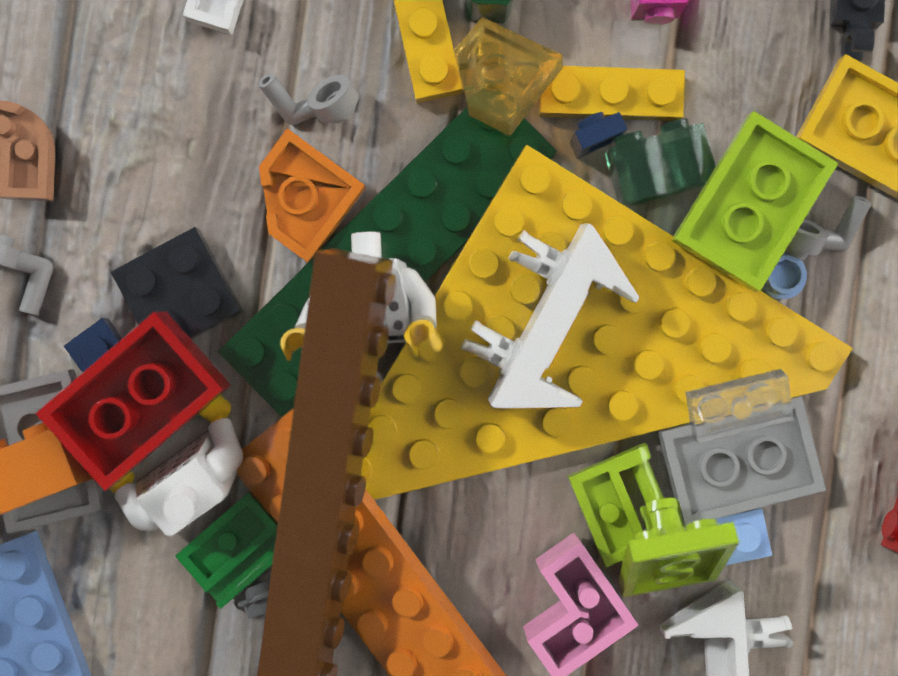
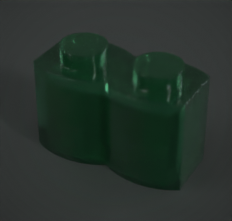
(660, 163)

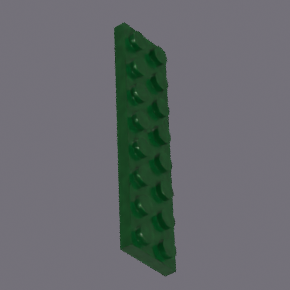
(421, 221)

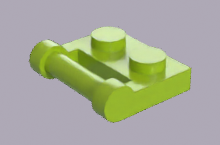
(607, 503)

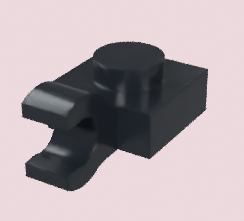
(858, 20)

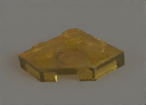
(503, 74)

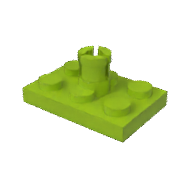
(754, 201)
(673, 554)

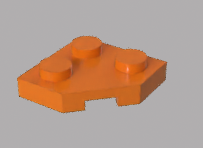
(305, 195)

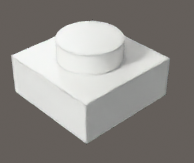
(213, 14)

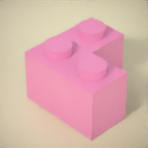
(585, 617)

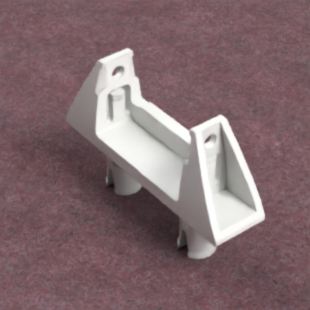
(568, 280)
(726, 631)

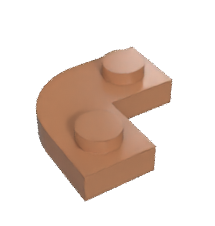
(25, 155)

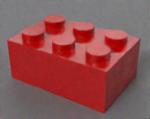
(133, 399)

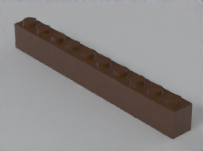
(325, 462)

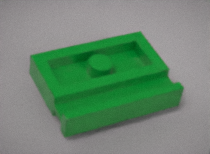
(232, 550)

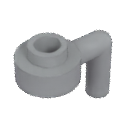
(330, 100)
(812, 238)
(38, 268)

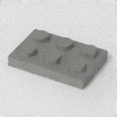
(17, 412)
(743, 468)

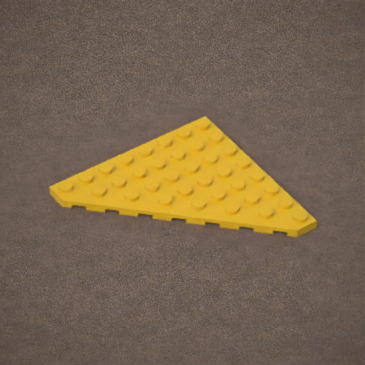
(617, 357)

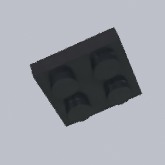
(179, 280)

